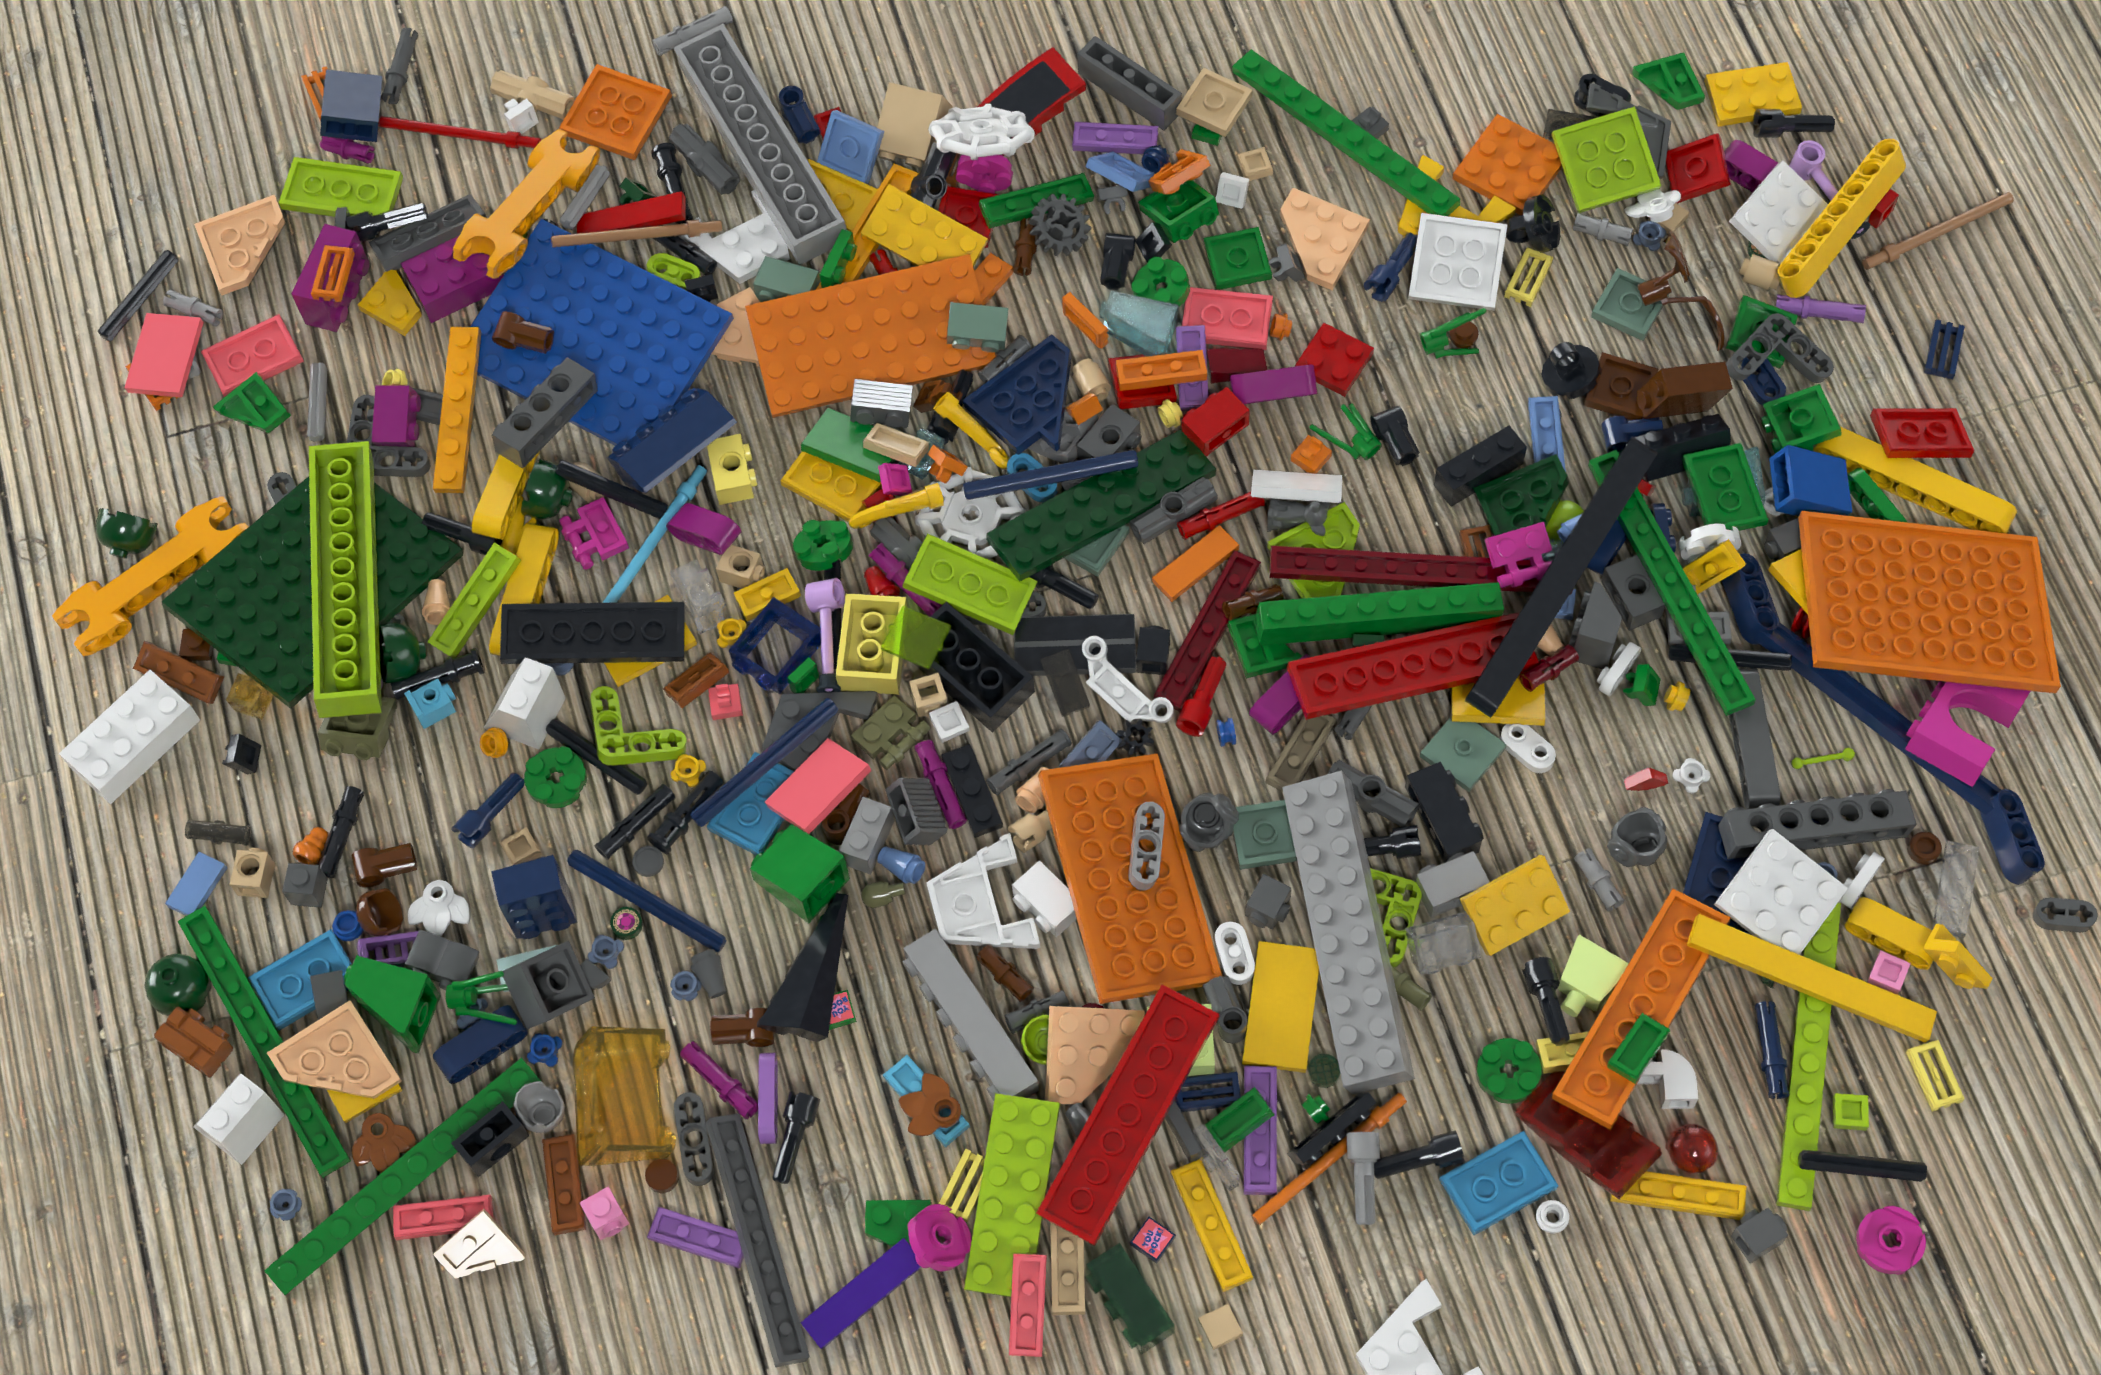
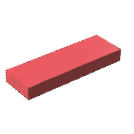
(437, 1217)
(1027, 1305)

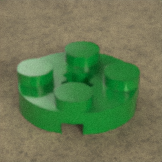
(1159, 271)
(835, 540)
(550, 761)
(1497, 1084)

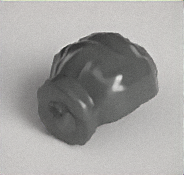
(1208, 821)
(1638, 838)

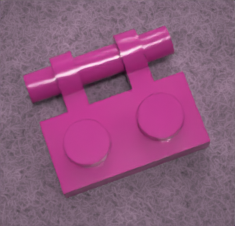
(602, 528)
(1516, 546)

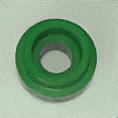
(1316, 1108)

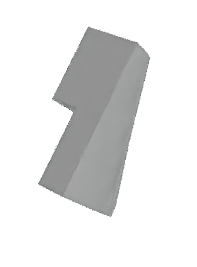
(1071, 436)

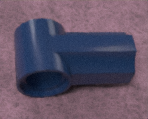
(798, 114)
(1618, 430)

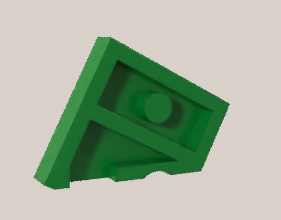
(1671, 80)
(253, 405)
(1255, 658)
(888, 1219)

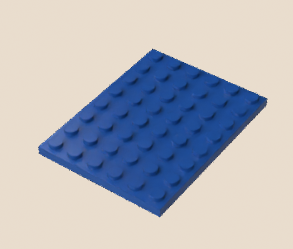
(611, 318)

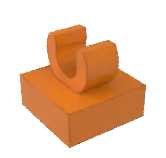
(1311, 455)
(945, 464)

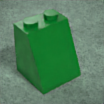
(800, 872)
(394, 997)

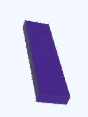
(861, 1294)

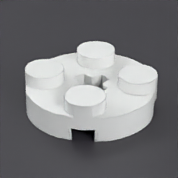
(1707, 538)

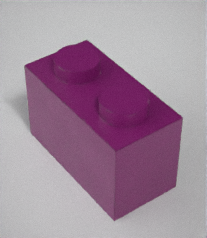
(395, 416)

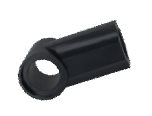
(1117, 254)
(1393, 429)

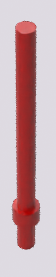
(510, 139)

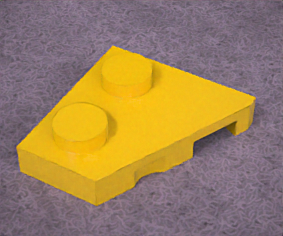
(391, 303)

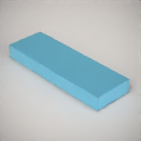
(906, 1078)

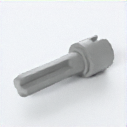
(1363, 1151)

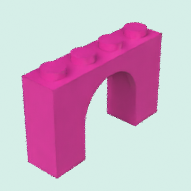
(1948, 746)

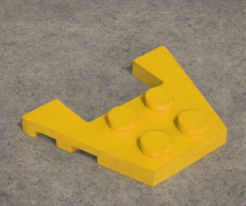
(1495, 210)

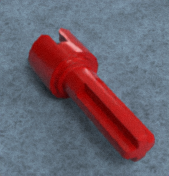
(1197, 711)

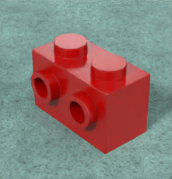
(1215, 420)

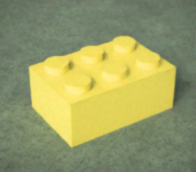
(860, 657)

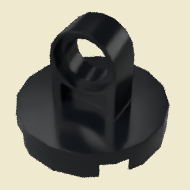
(1535, 225)
(1571, 370)

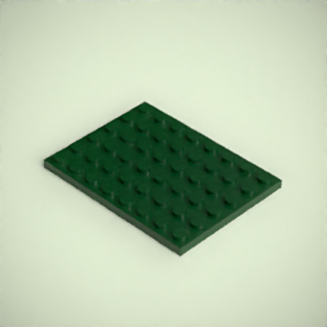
(258, 589)

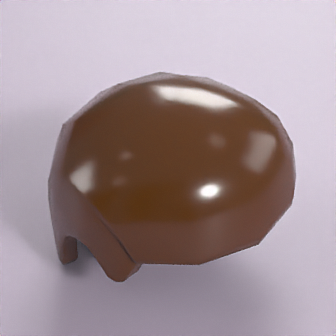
(379, 912)

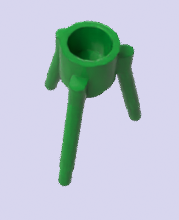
(1435, 339)
(1364, 442)
(463, 994)

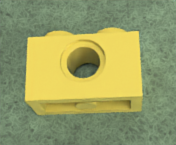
(735, 484)

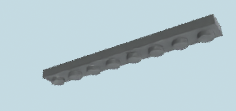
(757, 1240)

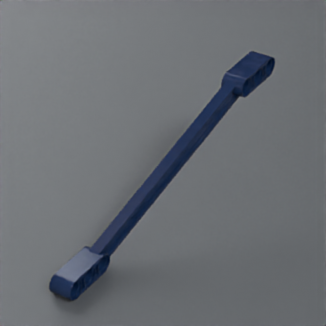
(2000, 809)

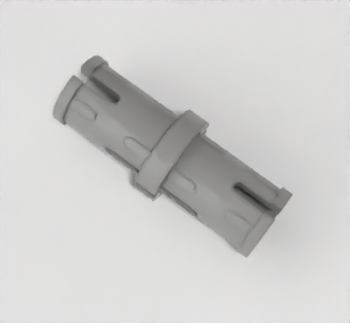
(1603, 229)
(193, 307)
(1599, 879)

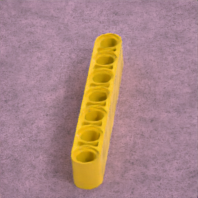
(1841, 218)
(1922, 484)

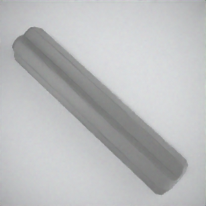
(584, 197)
(317, 402)

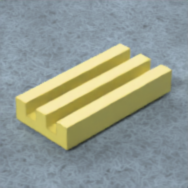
(1521, 295)
(1934, 1103)
(977, 1161)

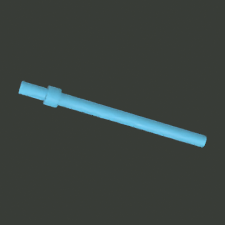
(684, 493)

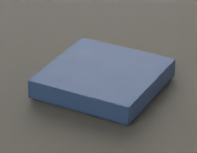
(850, 146)
(1120, 171)

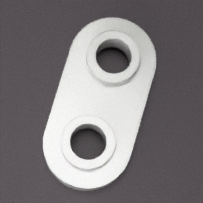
(1624, 660)
(1525, 747)
(1867, 869)
(1236, 954)

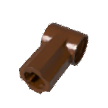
(516, 331)
(844, 813)
(374, 865)
(740, 1029)

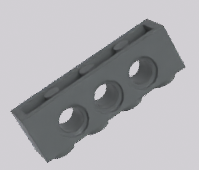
(544, 412)

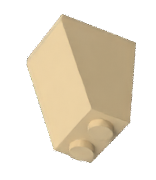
(906, 123)

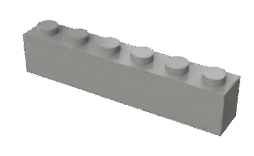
(969, 1017)

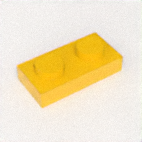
(1714, 566)
(757, 595)

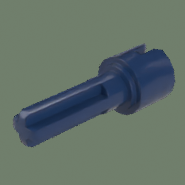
(1385, 277)
(476, 823)

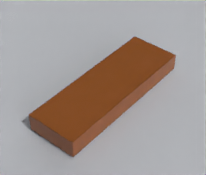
(179, 672)
(563, 1184)

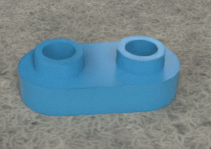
(1027, 462)

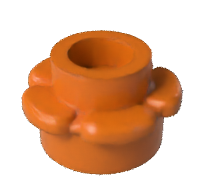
(1280, 326)

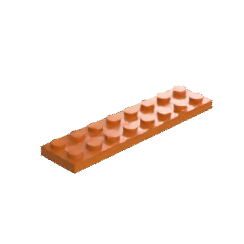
(1652, 985)

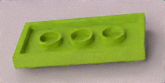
(325, 186)
(969, 584)

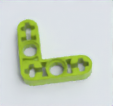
(617, 738)
(1397, 907)

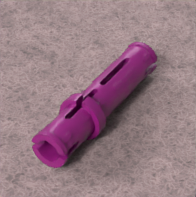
(897, 572)
(936, 772)
(728, 1088)

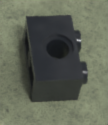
(490, 1139)

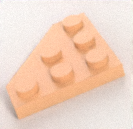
(1322, 235)
(240, 241)
(737, 341)
(1085, 1049)
(336, 1056)

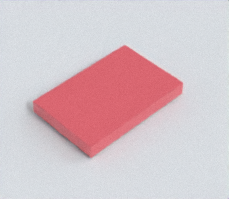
(1230, 317)
(259, 349)
(164, 355)
(818, 786)

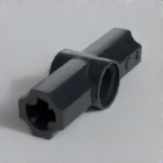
(935, 172)

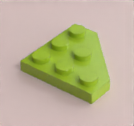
(1341, 534)

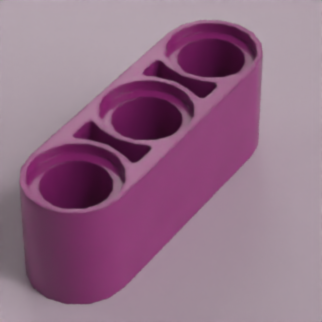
(1747, 165)
(1274, 384)
(703, 528)
(1277, 704)

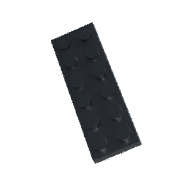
(593, 632)

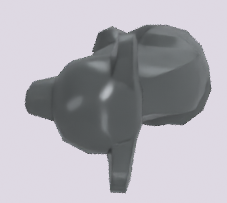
(1291, 514)

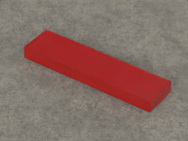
(638, 214)

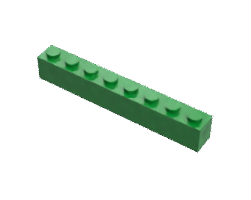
(1376, 613)

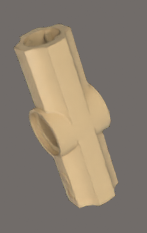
(534, 90)

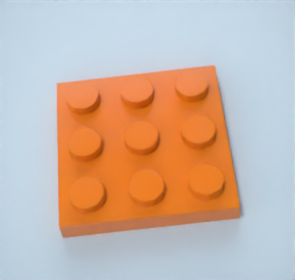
(615, 112)
(1509, 163)

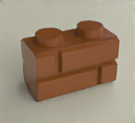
(194, 1041)

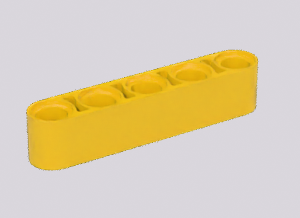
(501, 498)
(530, 577)

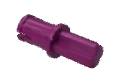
(348, 149)

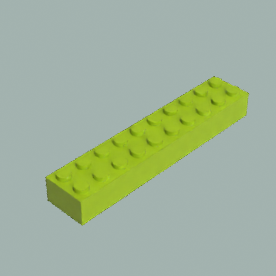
(344, 580)

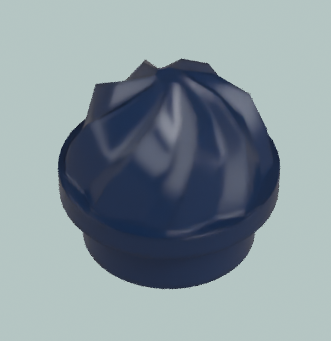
(1155, 158)

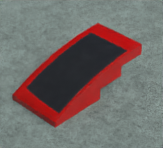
(1038, 89)

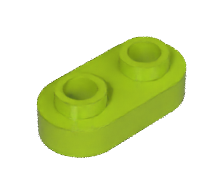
(676, 269)

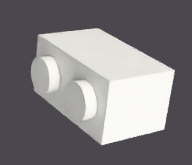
(1045, 898)

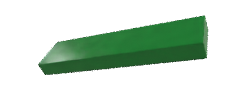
(1019, 203)

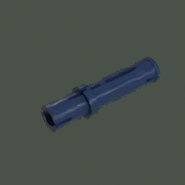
(1773, 1061)

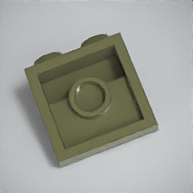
(358, 734)

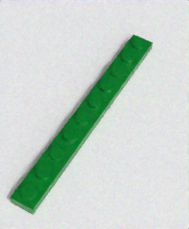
(1345, 135)
(1679, 597)
(261, 1037)
(394, 1182)

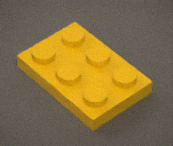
(1741, 92)
(1515, 905)

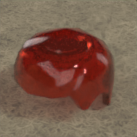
(1692, 1148)

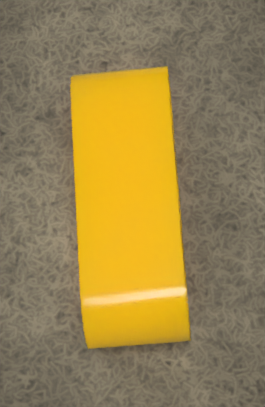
(1890, 932)

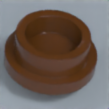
(1464, 335)

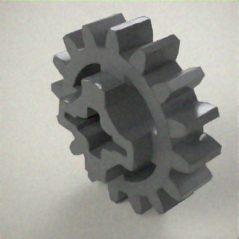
(1056, 235)

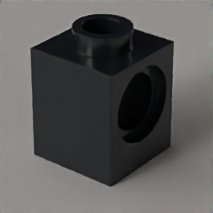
(1153, 650)

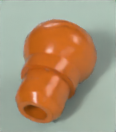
(311, 847)

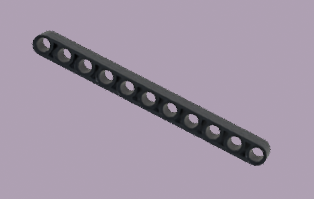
(1560, 577)

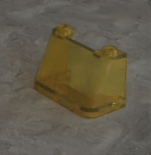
(620, 1096)

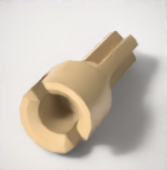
(1030, 830)

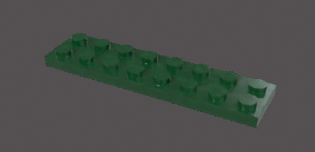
(1098, 506)

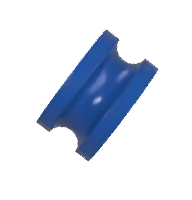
(1226, 732)

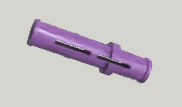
(1826, 309)

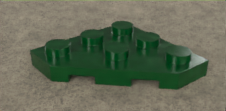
(1523, 496)

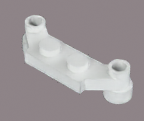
(1119, 690)

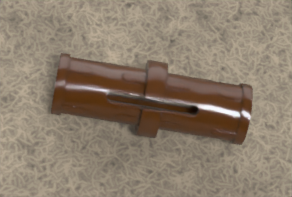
(1024, 248)
(1250, 601)
(1005, 973)

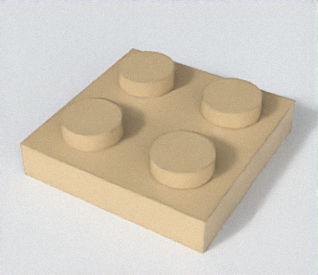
(1214, 102)

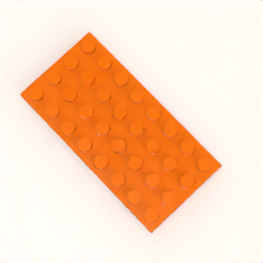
(864, 330)
(1128, 933)

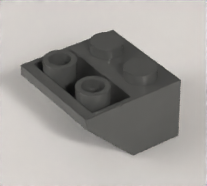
(1596, 628)

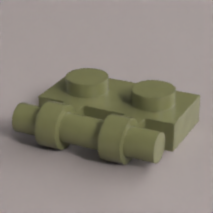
(884, 727)

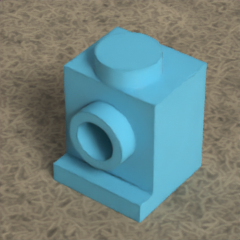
(431, 702)

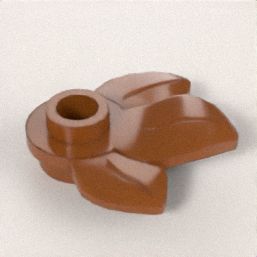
(926, 1105)
(382, 1148)

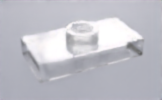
(1215, 1158)

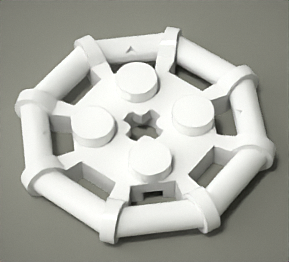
(981, 131)
(956, 505)

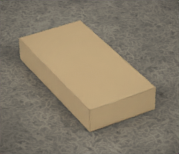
(896, 444)

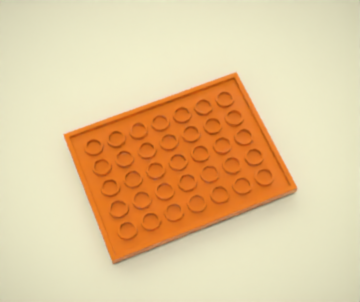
(1927, 602)

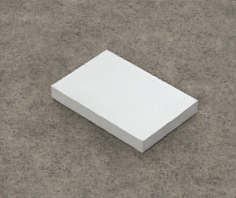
(1296, 486)

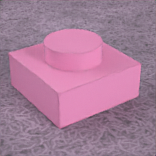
(1888, 972)

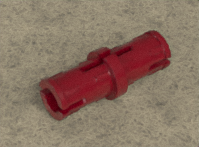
(1535, 677)

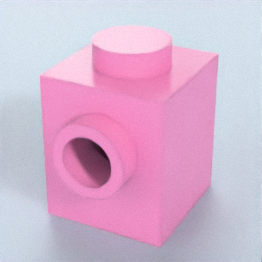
(604, 1213)

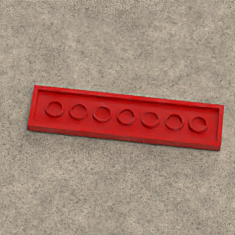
(1398, 667)
(1128, 1115)

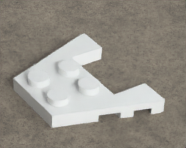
(744, 247)
(967, 907)
(1397, 1344)

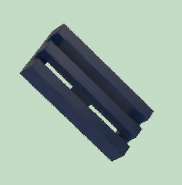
(1947, 329)
(1209, 1103)

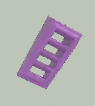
(376, 943)

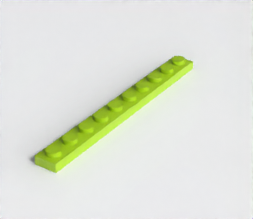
(1807, 1075)

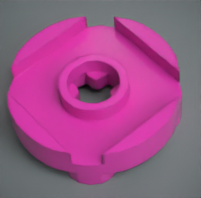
(986, 173)
(928, 1249)
(1874, 1249)

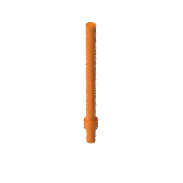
(1376, 1119)

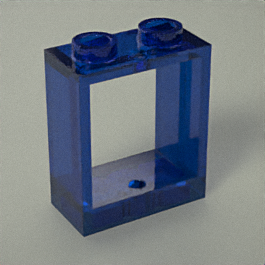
(791, 621)

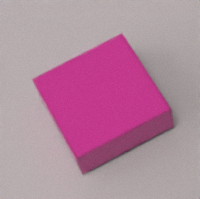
(895, 479)

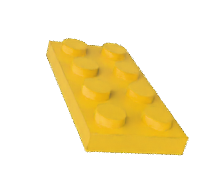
(919, 231)

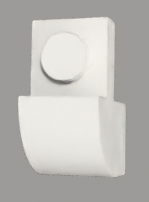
(1675, 1080)

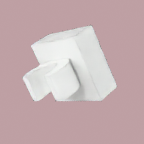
(520, 116)
(1232, 190)
(949, 721)

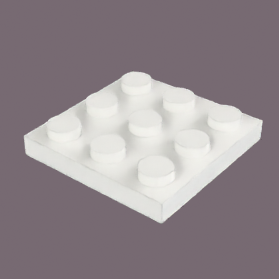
(1778, 213)
(1457, 261)
(1781, 894)

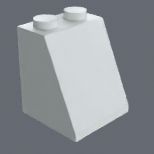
(528, 703)
(240, 1119)

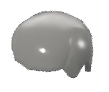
(539, 1107)

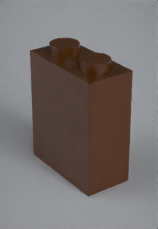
(1684, 390)

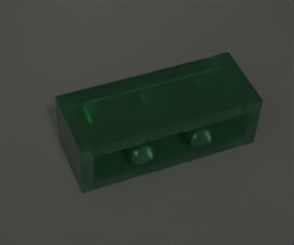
(1129, 1299)

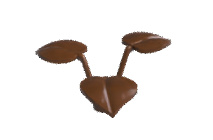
(1658, 287)

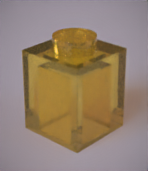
(249, 697)

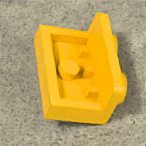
(1956, 959)

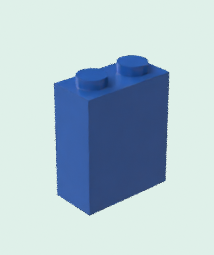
(1809, 482)

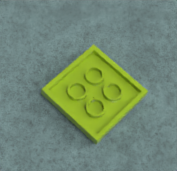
(1606, 159)

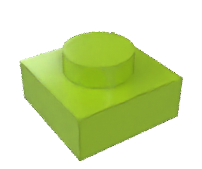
(1850, 1112)

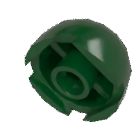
(546, 492)
(124, 532)
(399, 652)
(177, 982)

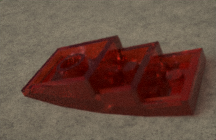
(1604, 1155)

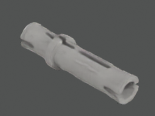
(684, 33)

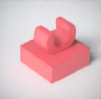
(725, 701)

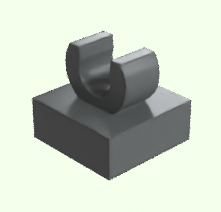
(1372, 122)
(1112, 194)
(1289, 263)

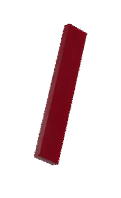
(1206, 630)

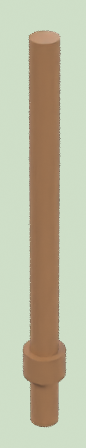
(692, 228)
(1893, 251)

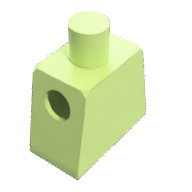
(1589, 976)

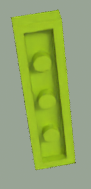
(474, 600)

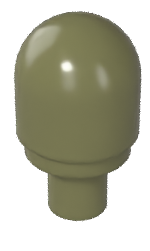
(881, 893)

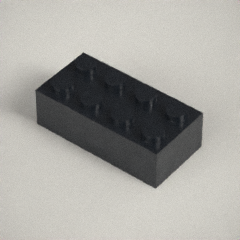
(978, 671)

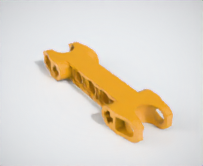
(503, 231)
(112, 605)

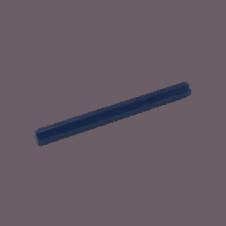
(1050, 475)
(764, 762)
(646, 900)

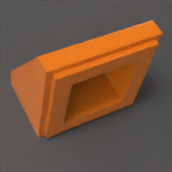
(1084, 408)

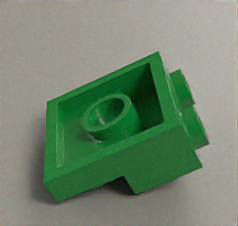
(1181, 211)
(1800, 419)

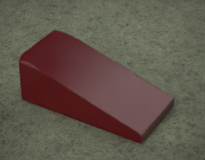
(1230, 361)

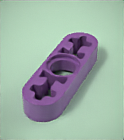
(768, 1098)

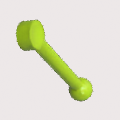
(1847, 755)

